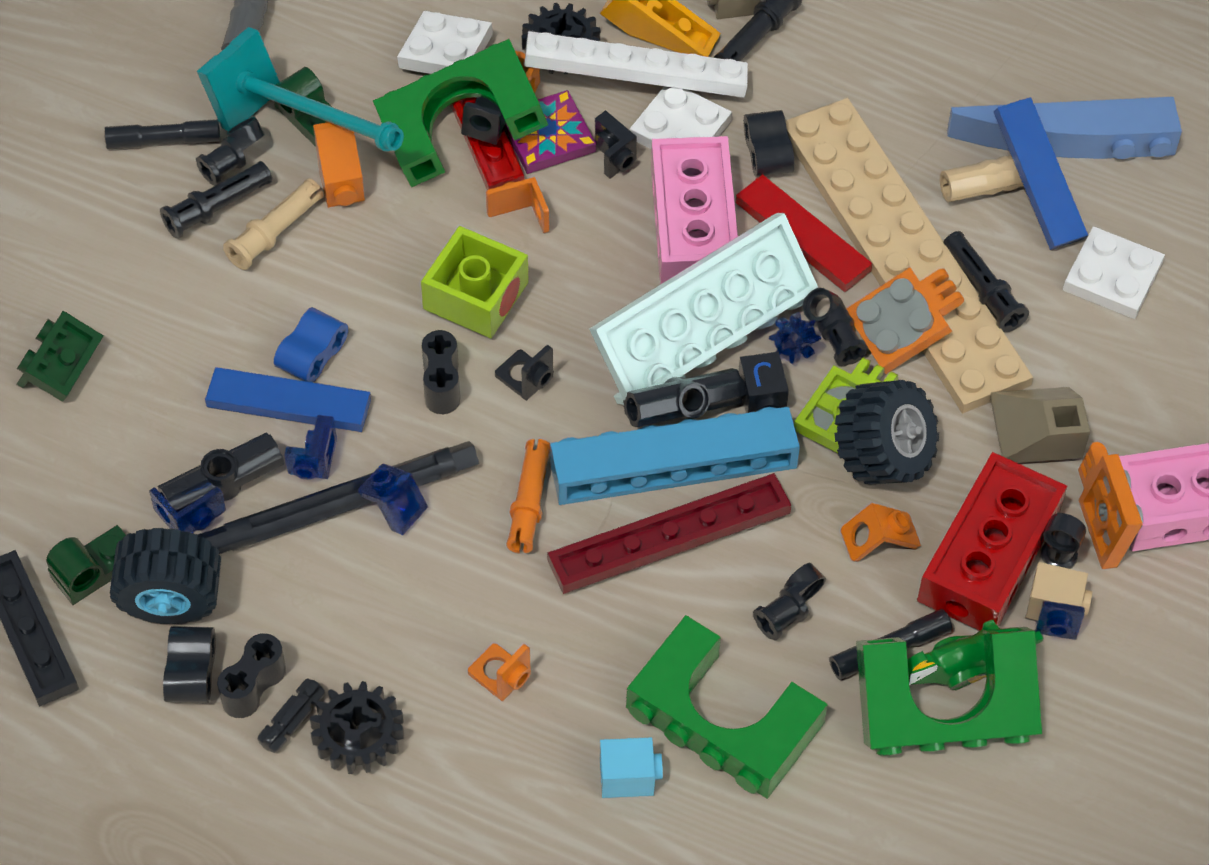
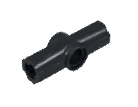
(665, 400)
(239, 464)

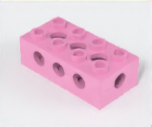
(687, 171)
(1172, 495)

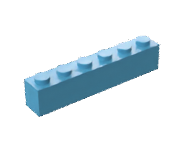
(674, 455)

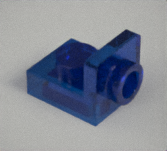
(317, 456)
(396, 496)

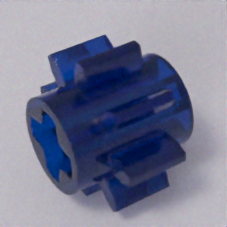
(786, 332)

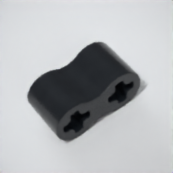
(768, 143)
(440, 372)
(189, 664)
(257, 670)

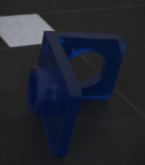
(193, 517)
(1060, 620)

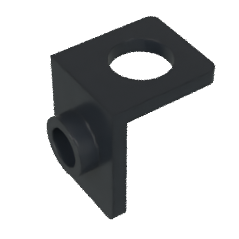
(483, 121)
(535, 372)

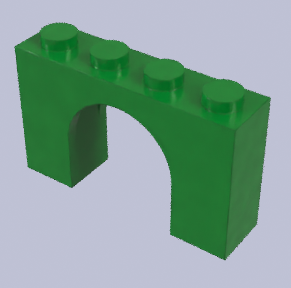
(489, 74)
(1005, 709)
(753, 754)

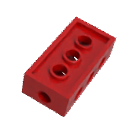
(991, 542)

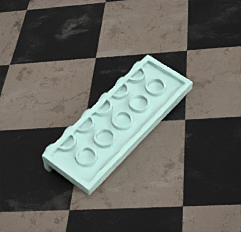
(705, 308)

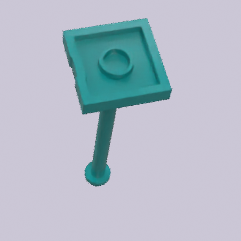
(245, 79)

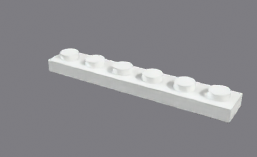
(636, 64)

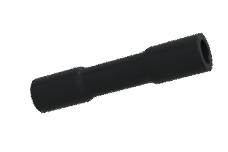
(186, 132)
(914, 633)

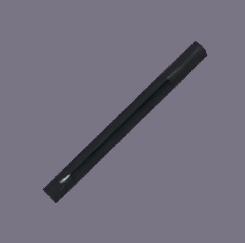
(333, 500)

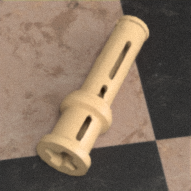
(262, 233)

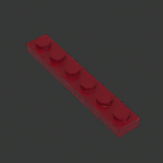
(668, 533)

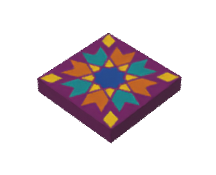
(560, 141)

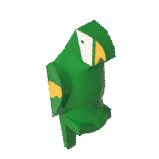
(954, 660)

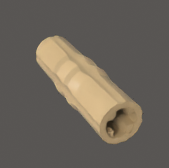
(980, 179)

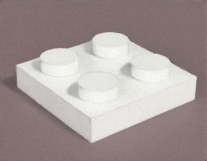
(441, 41)
(680, 115)
(1113, 272)

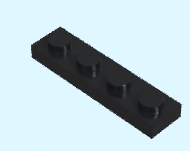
(32, 634)

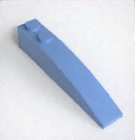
(1084, 127)

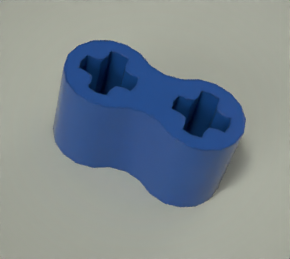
(311, 345)

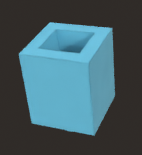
(629, 767)

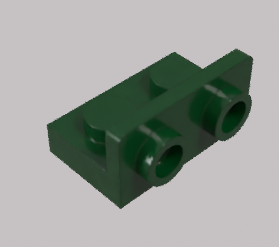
(61, 356)

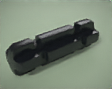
(291, 715)

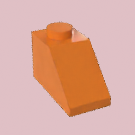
(338, 165)

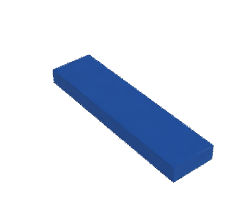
(1040, 173)
(287, 398)

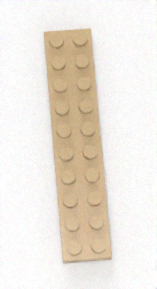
(897, 235)

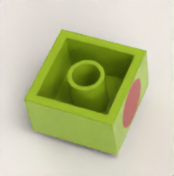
(475, 281)

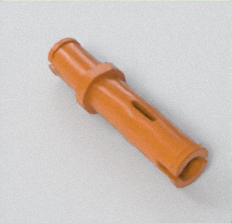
(526, 509)

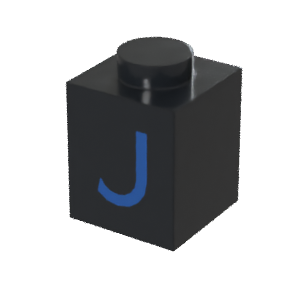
(763, 381)

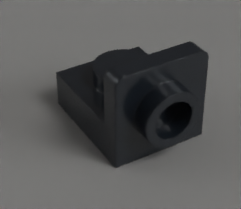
(616, 143)

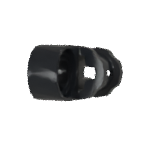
(230, 152)
(836, 327)
(1063, 536)
(791, 602)

